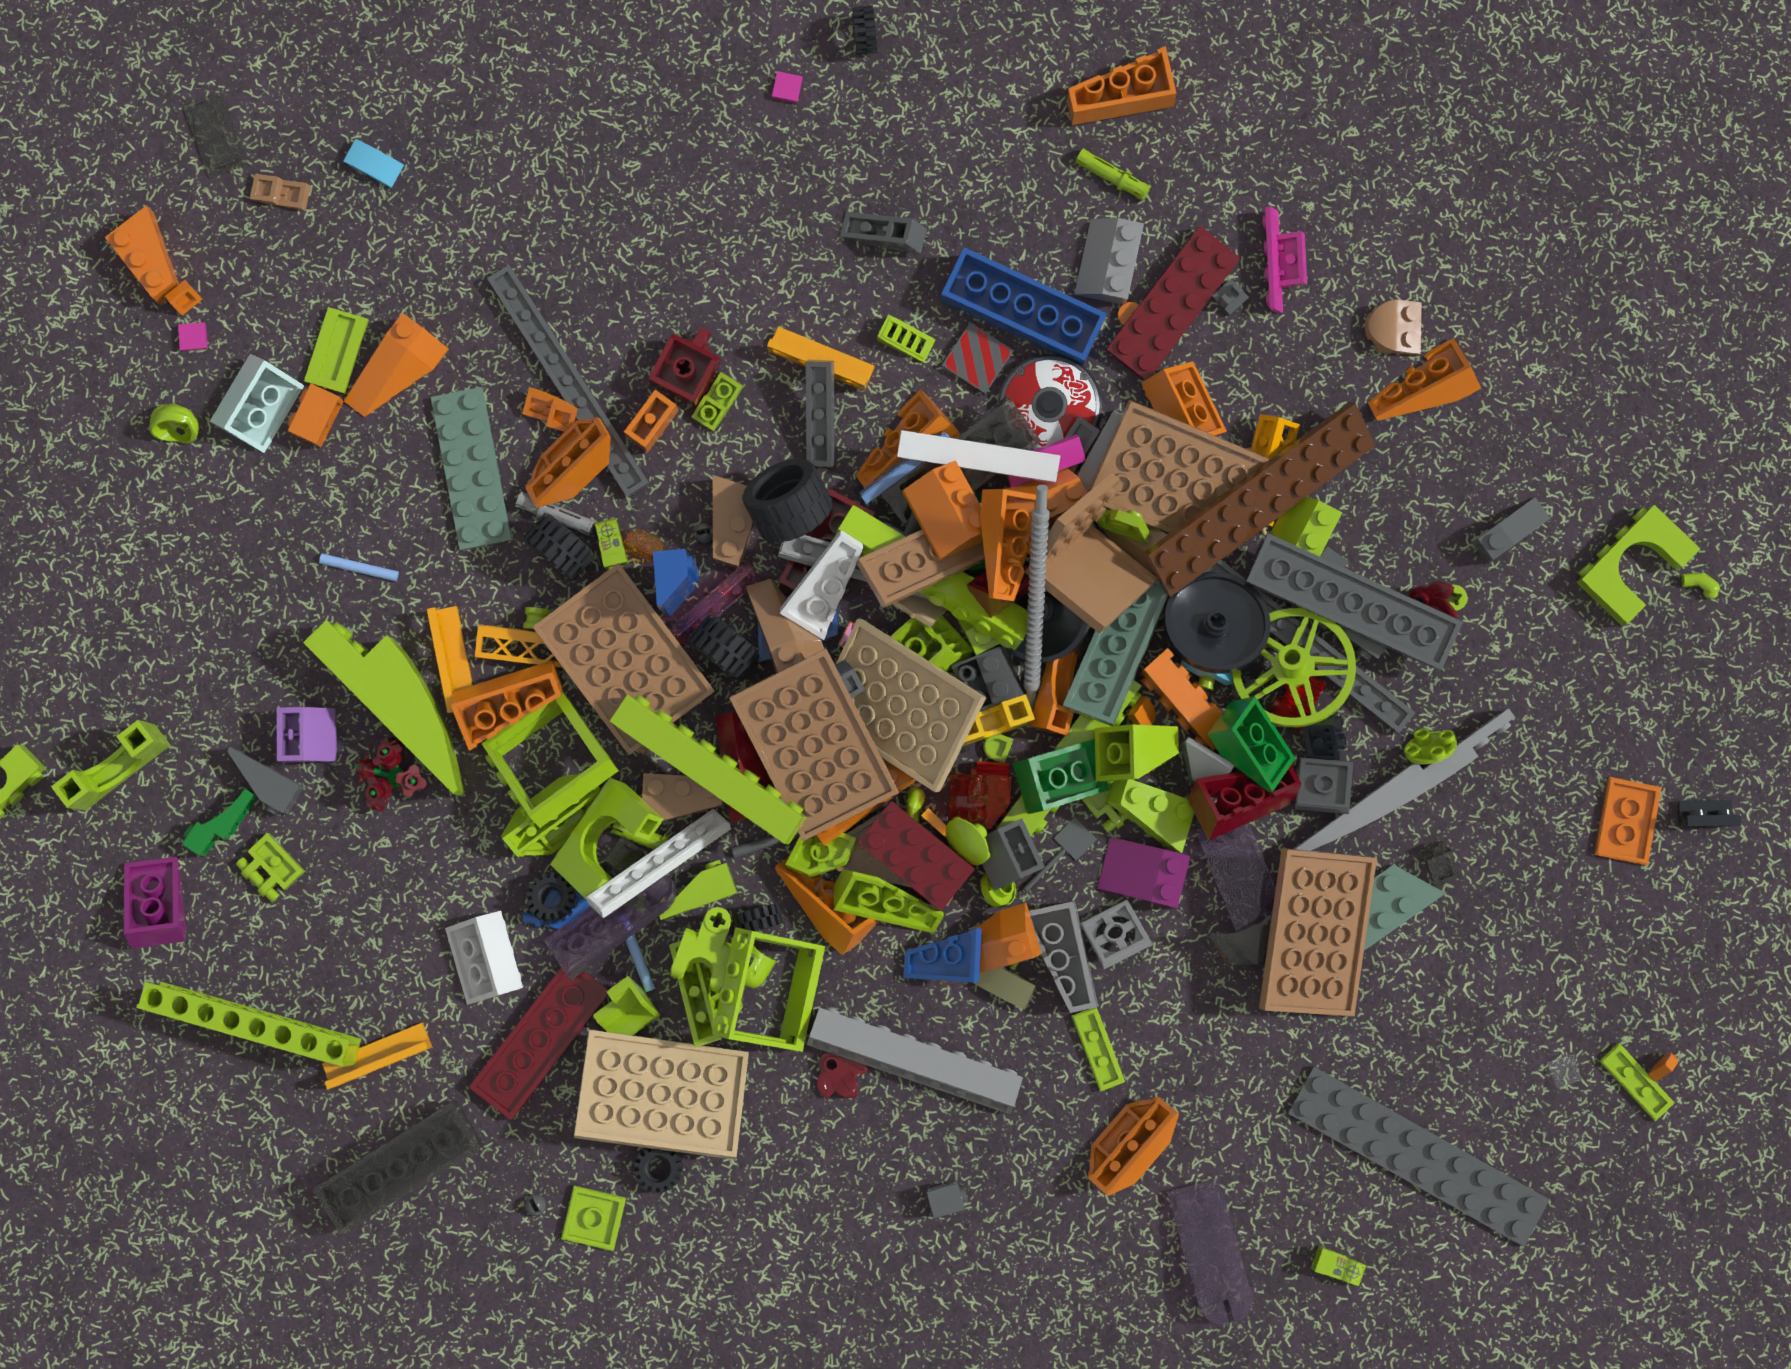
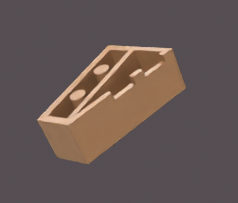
(730, 522)
(677, 796)

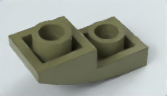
(1007, 986)

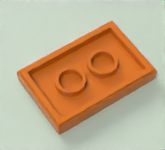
(1627, 821)

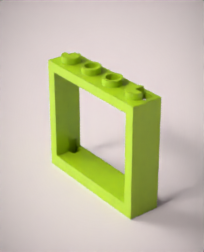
(570, 793)
(800, 995)

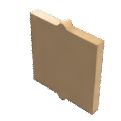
(921, 609)

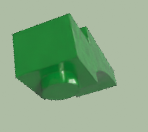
(203, 835)

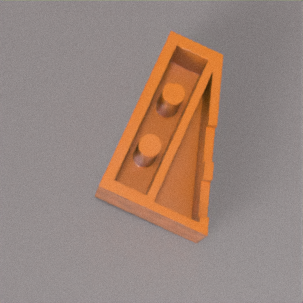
(144, 253)

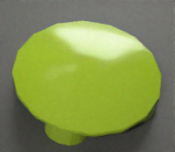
(1430, 746)
(968, 841)

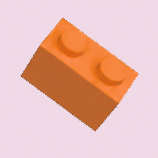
(314, 415)
(651, 421)

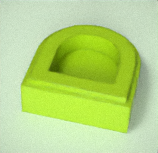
(997, 747)

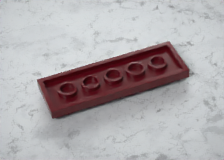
(1172, 303)
(538, 1041)

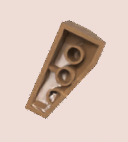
(783, 637)

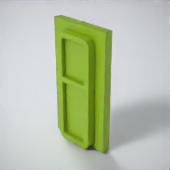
(336, 350)

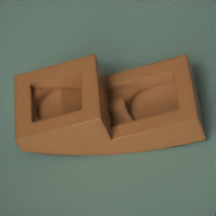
(280, 192)

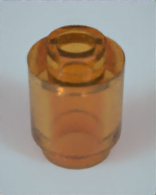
(643, 544)

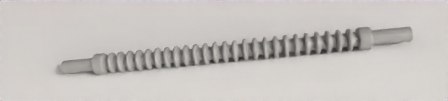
(1034, 631)

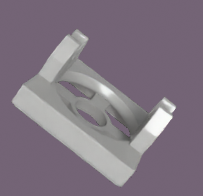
(1121, 910)

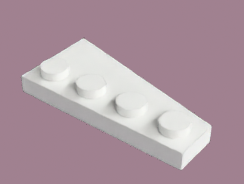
(819, 592)

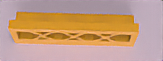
(800, 349)
(1269, 439)
(510, 634)
(449, 651)
(379, 1055)

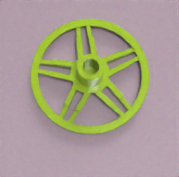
(1296, 665)

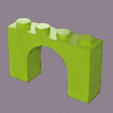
(1603, 579)
(139, 746)
(614, 803)

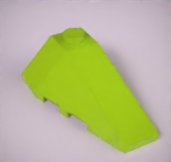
(881, 901)

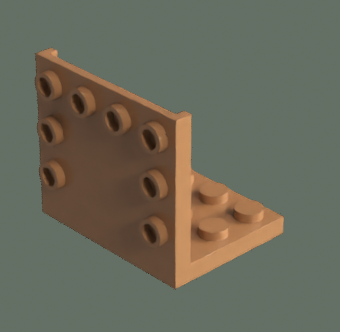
(1087, 567)

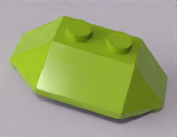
(529, 839)
(699, 1000)

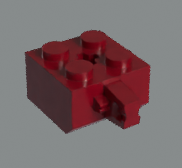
(682, 353)

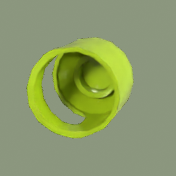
(758, 969)

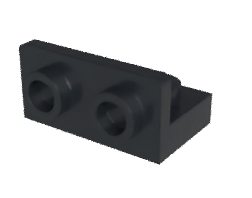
(1325, 738)
(1707, 813)

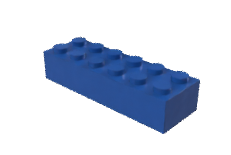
(1022, 306)

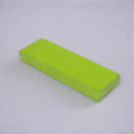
(1098, 1049)
(1636, 1082)

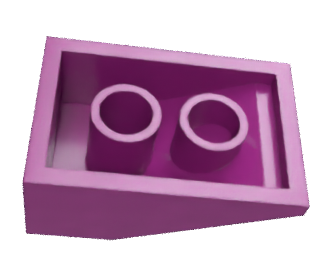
(1143, 872)
(153, 903)

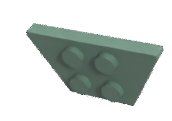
(1395, 900)

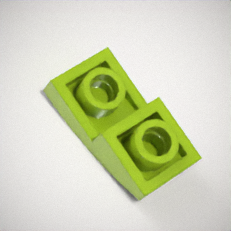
(717, 401)

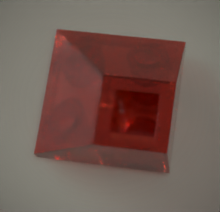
(978, 797)

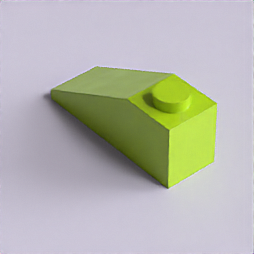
(707, 887)

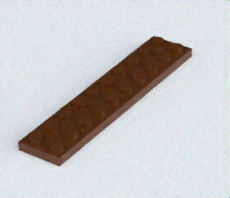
(1259, 499)

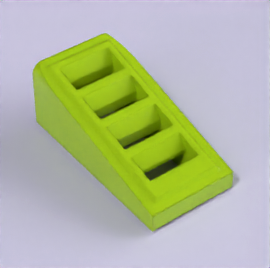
(892, 342)

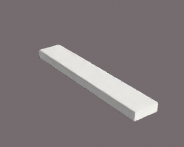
(979, 456)
(658, 863)

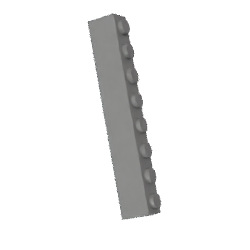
(915, 1060)

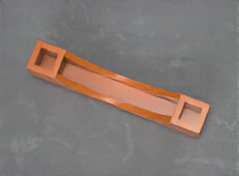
(1055, 685)

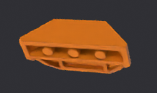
(570, 462)
(1131, 1144)

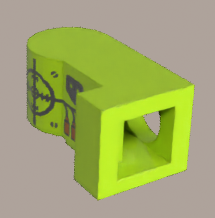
(611, 544)
(1338, 1266)

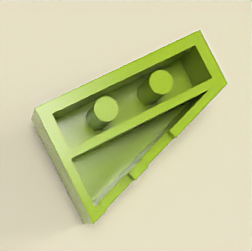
(1155, 811)

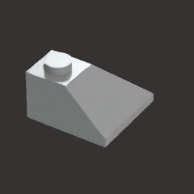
(1202, 761)

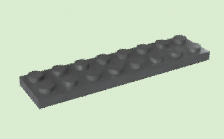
(1354, 602)

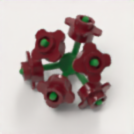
(380, 789)

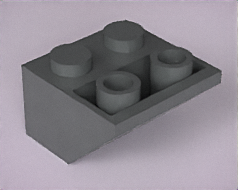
(991, 675)
(1011, 855)

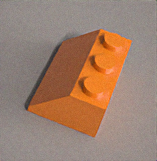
(1184, 397)
(1060, 495)
(946, 510)

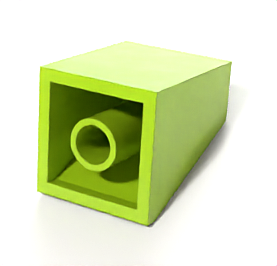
(1133, 750)

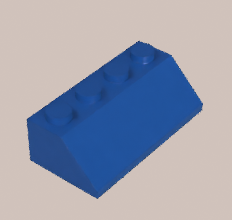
(674, 579)

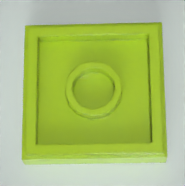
(593, 1218)

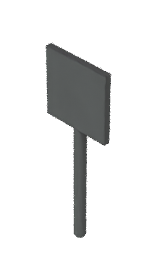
(1074, 840)

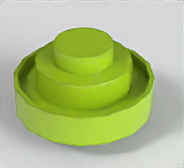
(999, 897)

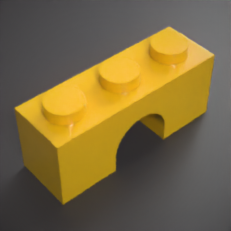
(1001, 719)

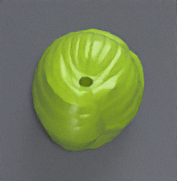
(169, 417)

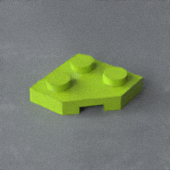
(1126, 524)
(814, 858)

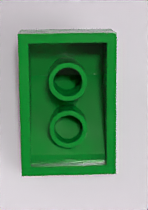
(1252, 742)
(1058, 777)

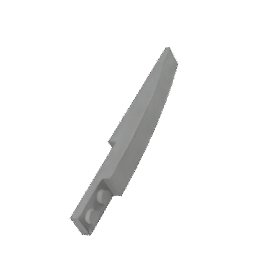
(1407, 785)

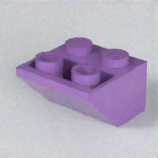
(306, 734)

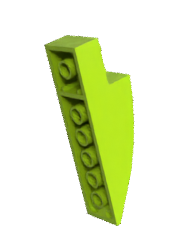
(394, 693)

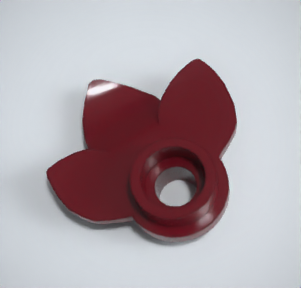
(1436, 597)
(840, 1079)

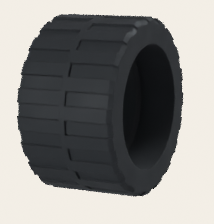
(787, 500)

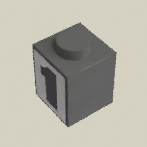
(947, 1199)

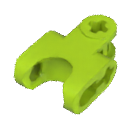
(706, 947)

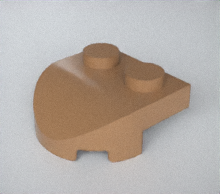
(1395, 327)

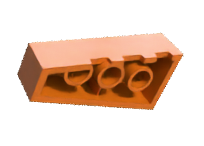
(1124, 91)
(1181, 696)
(503, 701)

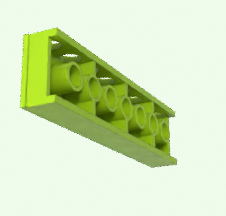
(250, 1023)

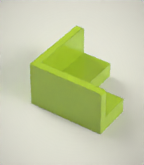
(628, 1010)

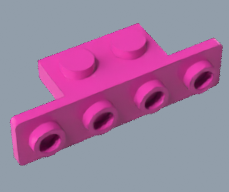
(1285, 259)

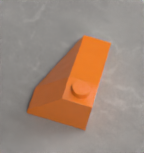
(396, 364)
(1437, 382)
(917, 416)
(817, 900)

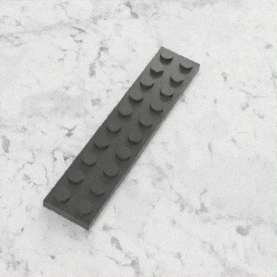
(1418, 1156)

